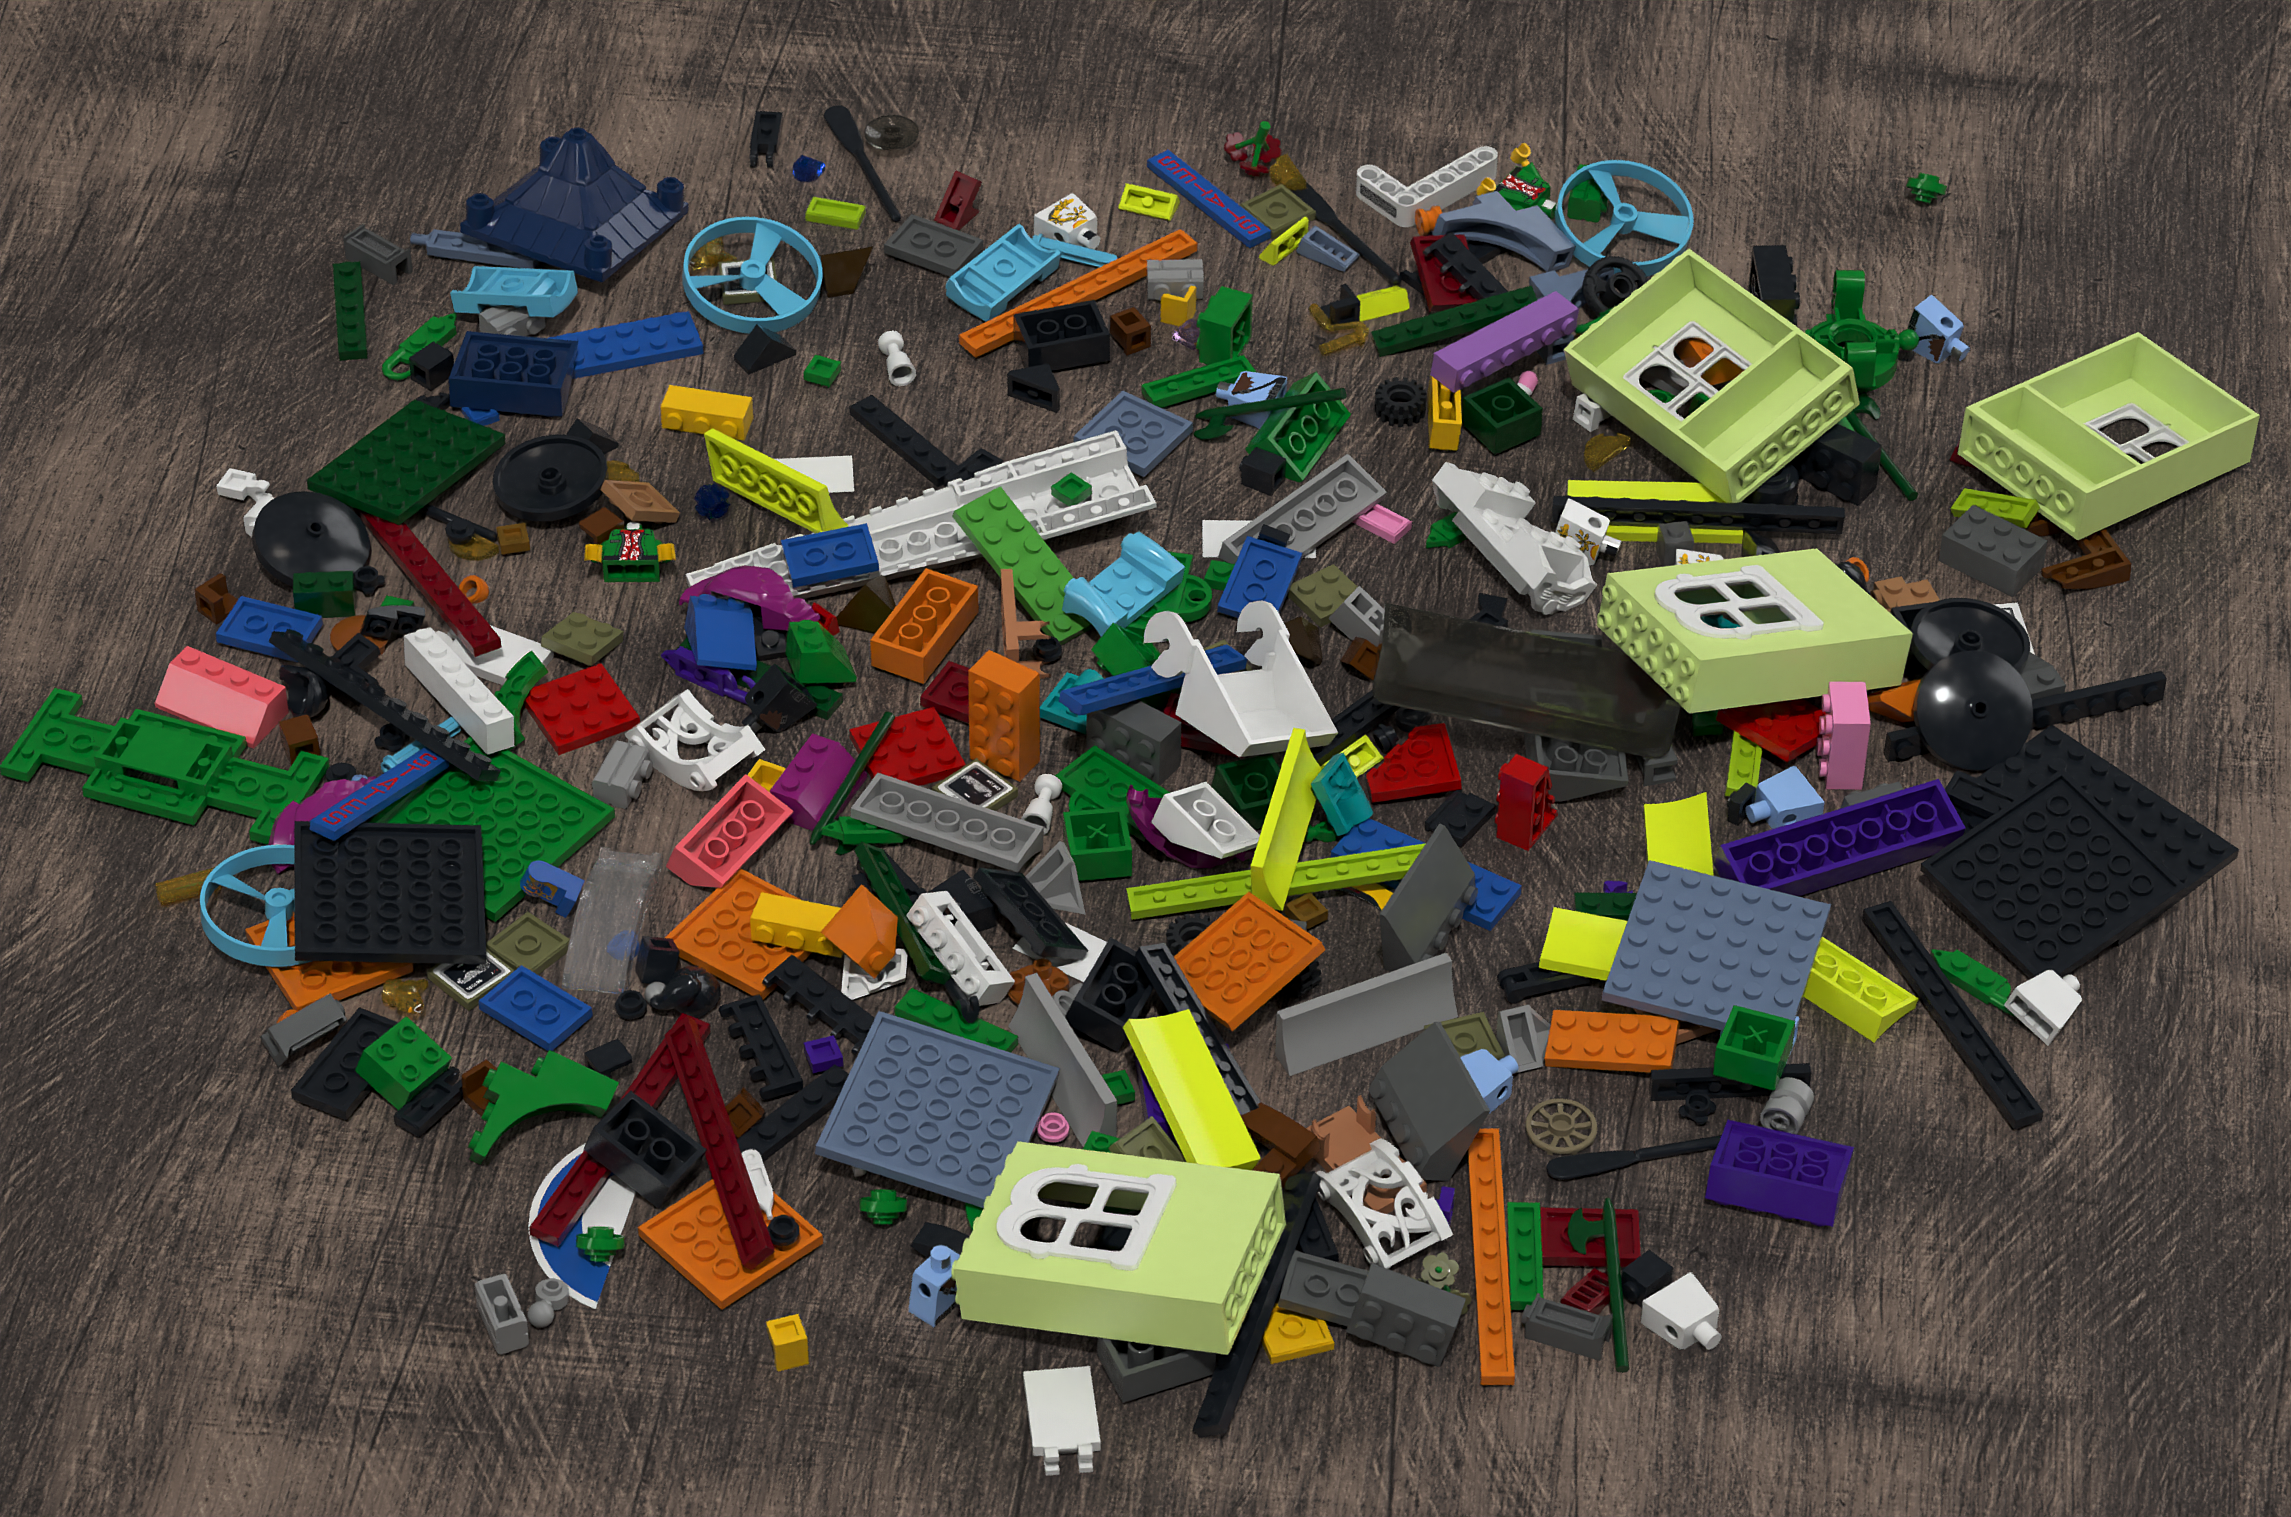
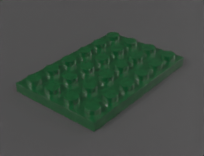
(406, 462)

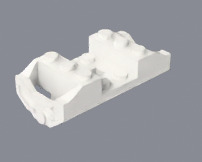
(1532, 561)

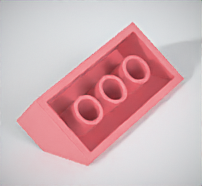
(221, 696)
(728, 835)

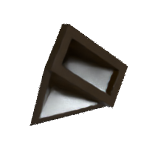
(843, 270)
(868, 607)
(1304, 639)

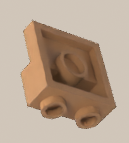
(1897, 593)

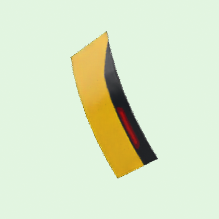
(1371, 893)

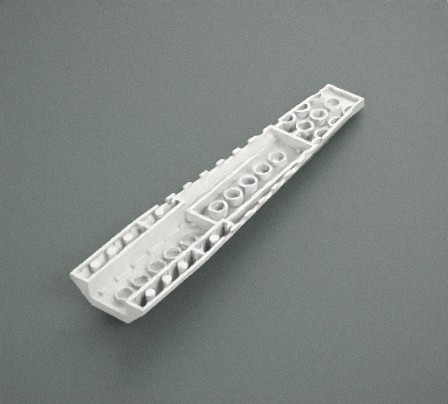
(925, 535)

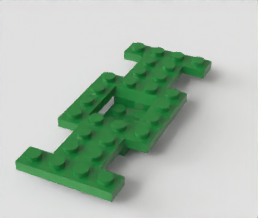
(195, 755)

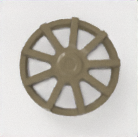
(1561, 1126)

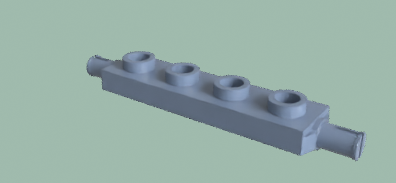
(464, 247)

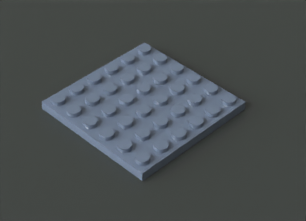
(1714, 944)
(935, 1109)

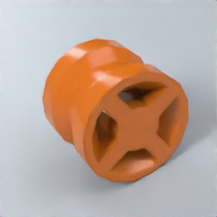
(1426, 220)

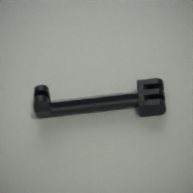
(968, 1009)

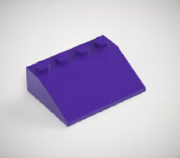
(1779, 1173)

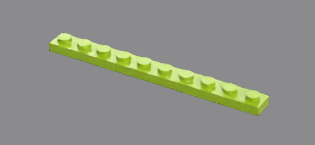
(1308, 877)

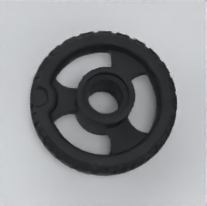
(1623, 281)

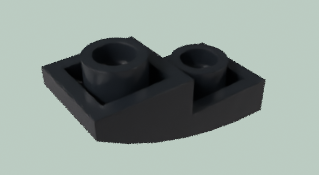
(395, 618)
(935, 1235)

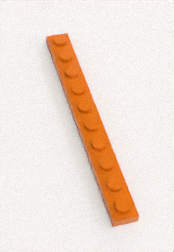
(1085, 288)
(1490, 1259)

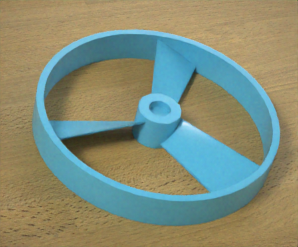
(1626, 217)
(752, 276)
(278, 908)

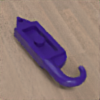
(712, 678)

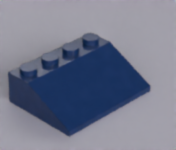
(513, 374)

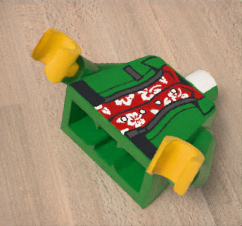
(1523, 185)
(631, 555)

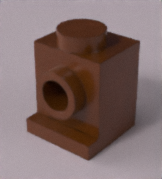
(1130, 330)

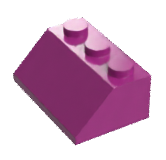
(814, 779)

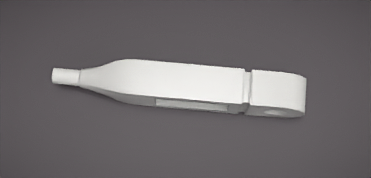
(759, 1180)

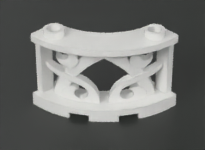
(699, 774)
(1353, 1180)

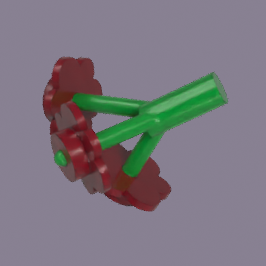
(1265, 149)

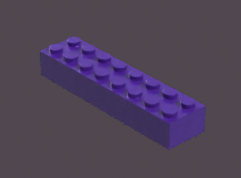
(1845, 842)

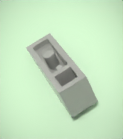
(1359, 617)

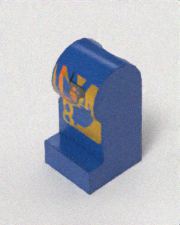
(552, 885)

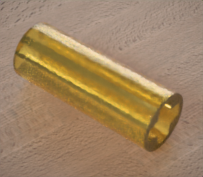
(181, 887)

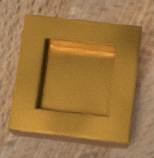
(513, 538)
(1306, 909)

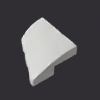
(859, 983)

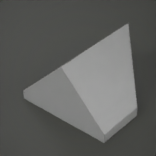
(1057, 880)
(1523, 1036)

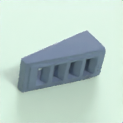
(1319, 247)

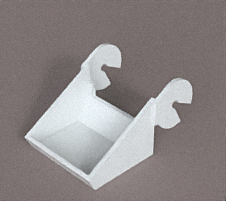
(1243, 709)

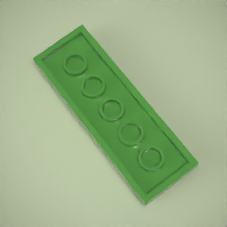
(1012, 543)

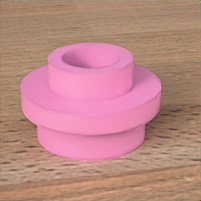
(1053, 1127)

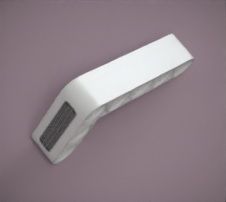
(1437, 189)

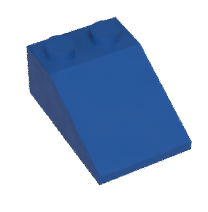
(721, 632)

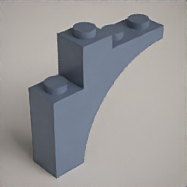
(1523, 231)
(1571, 288)

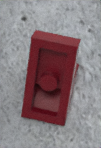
(957, 202)

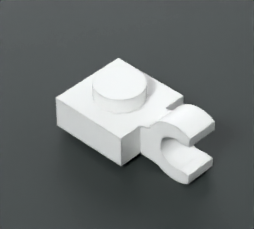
(239, 484)

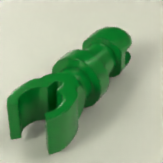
(1321, 832)

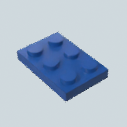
(830, 555)
(1260, 573)
(253, 621)
(535, 1008)

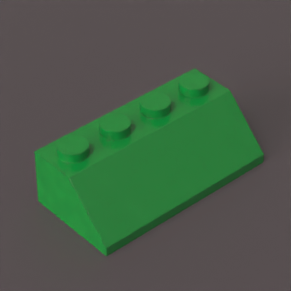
(1301, 431)

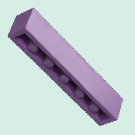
(1504, 341)

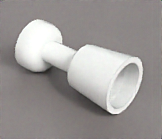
(898, 364)
(1040, 809)

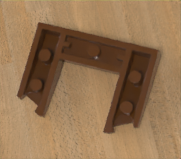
(2100, 567)
(1288, 1140)

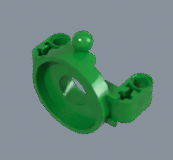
(1874, 348)

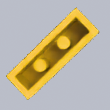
(702, 410)
(1443, 416)
(793, 924)

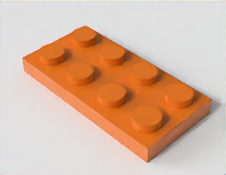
(1611, 1041)

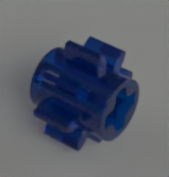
(712, 501)

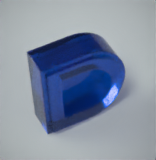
(807, 169)

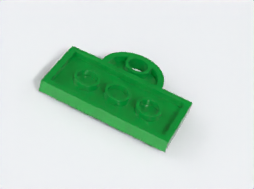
(1179, 598)
(1102, 782)

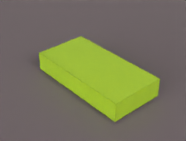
(835, 213)

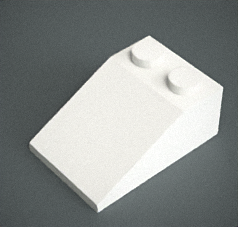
(1203, 822)

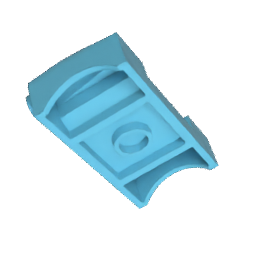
(1000, 274)
(541, 290)
(1126, 586)

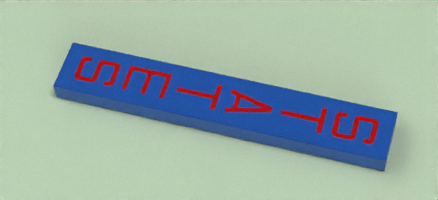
(1209, 199)
(378, 794)

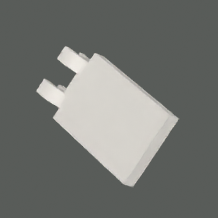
(497, 663)
(1062, 1416)

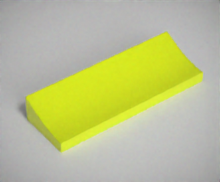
(771, 483)
(1653, 490)
(1285, 823)
(1679, 834)
(1581, 943)
(1855, 992)
(1191, 1091)

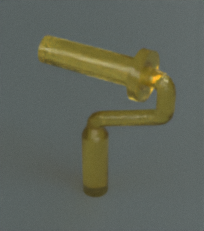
(1358, 336)

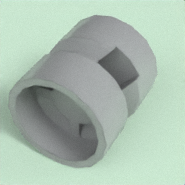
(1787, 1106)

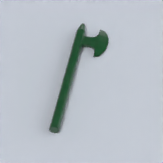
(1869, 406)
(1218, 415)
(849, 782)
(1579, 1233)

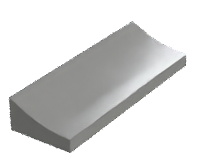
(1314, 509)
(948, 822)
(1365, 1014)
(1050, 1040)

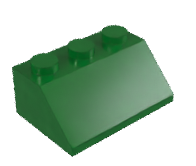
(1123, 652)

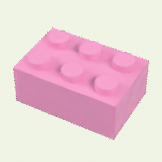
(1844, 735)

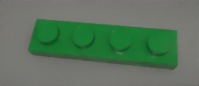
(1194, 382)
(939, 1015)
(1524, 1253)

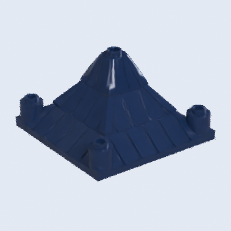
(576, 209)

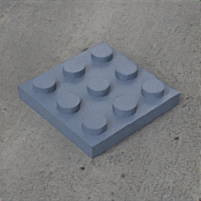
(1143, 427)

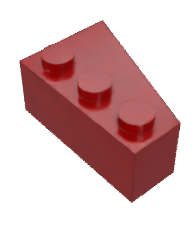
(1524, 802)

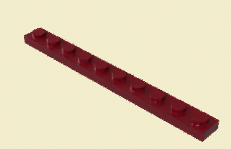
(434, 584)
(720, 1143)
(587, 1173)

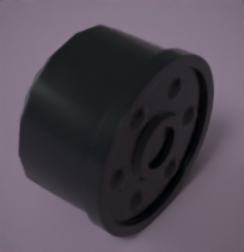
(1779, 489)

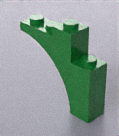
(517, 1096)

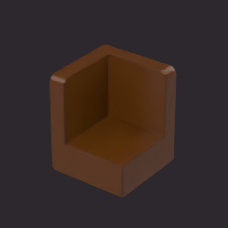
(601, 524)
(214, 600)
(1361, 656)
(297, 736)
(472, 1086)
(743, 1111)

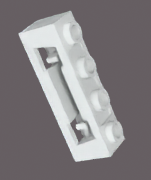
(960, 948)

